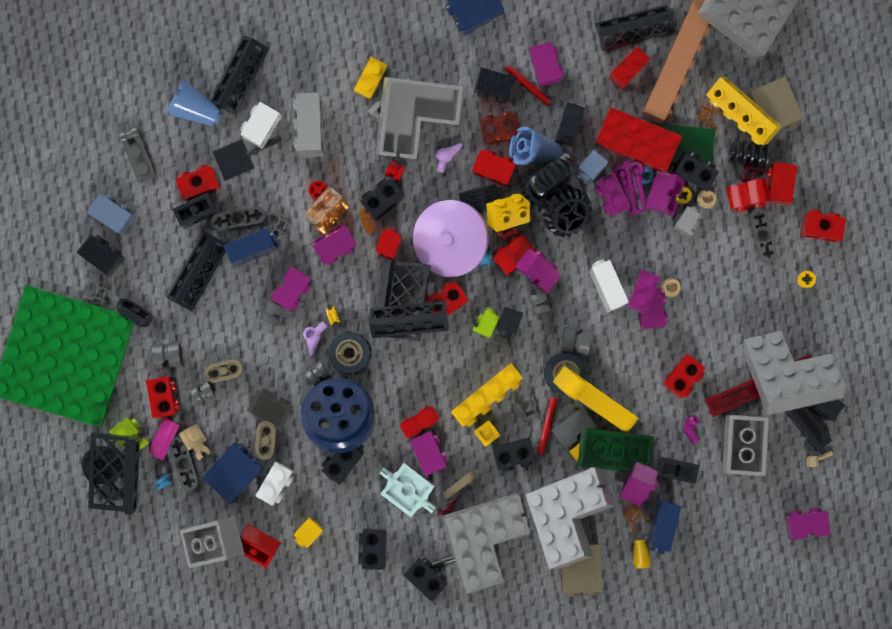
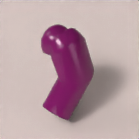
(689, 428)

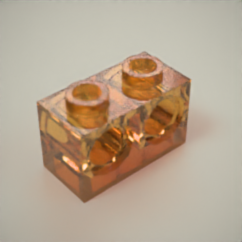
(326, 210)

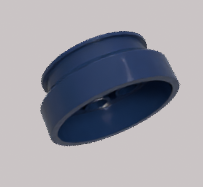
(332, 438)

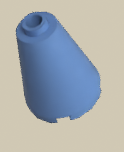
(193, 106)
(533, 148)

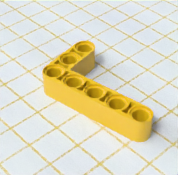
(595, 399)

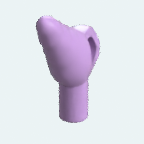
(445, 155)
(312, 337)

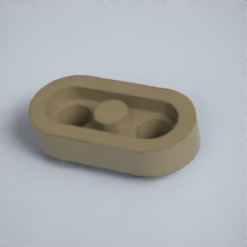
(224, 371)
(265, 440)
(467, 480)

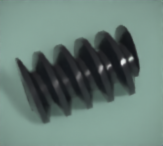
(749, 152)

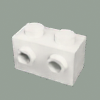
(260, 125)
(275, 483)

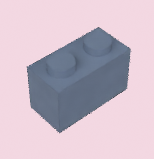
(591, 168)
(110, 214)

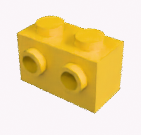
(508, 212)

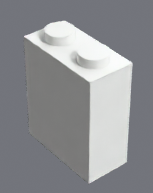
(608, 285)

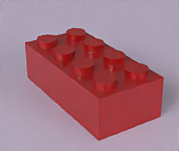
(638, 140)

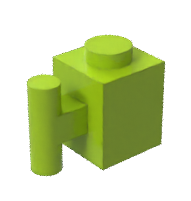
(128, 427)

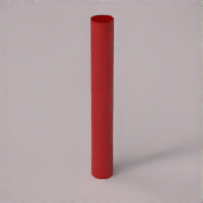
(528, 85)
(547, 425)

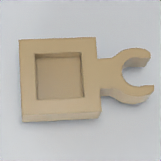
(194, 439)

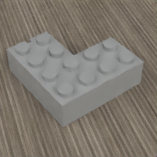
(748, 22)
(406, 105)
(787, 383)
(559, 512)
(475, 532)

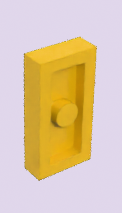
(370, 78)

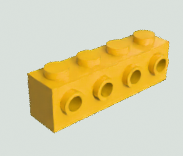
(743, 110)
(482, 399)

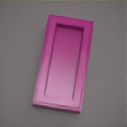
(163, 438)

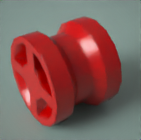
(395, 170)
(316, 189)

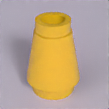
(641, 555)

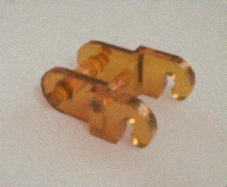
(705, 108)
(366, 221)
(635, 508)

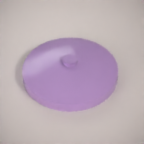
(450, 238)

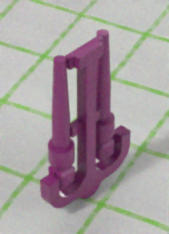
(628, 165)

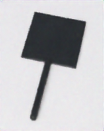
(235, 159)

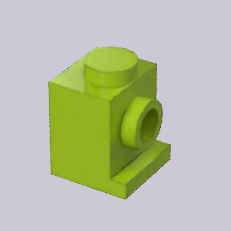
(486, 323)

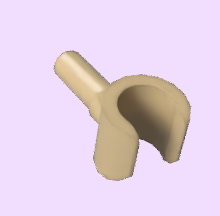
(812, 461)

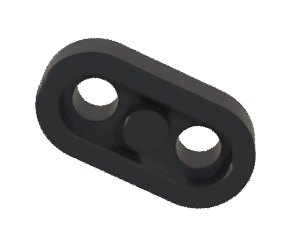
(134, 312)

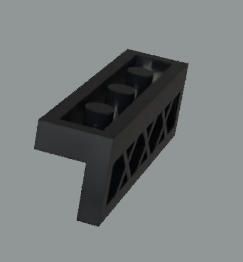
(638, 20)
(235, 70)
(185, 282)
(408, 322)
(809, 428)

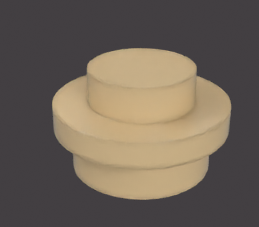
(706, 199)
(670, 287)

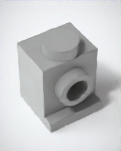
(688, 221)

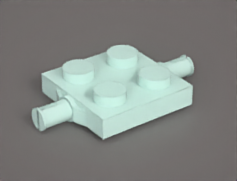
(407, 490)

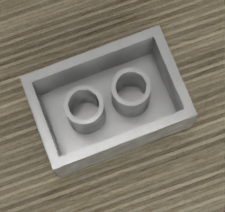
(308, 125)
(745, 445)
(212, 542)

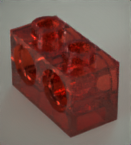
(501, 133)

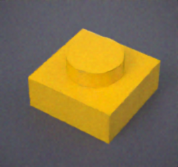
(486, 433)

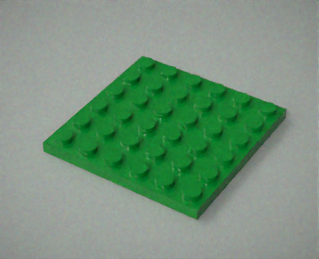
(64, 356)

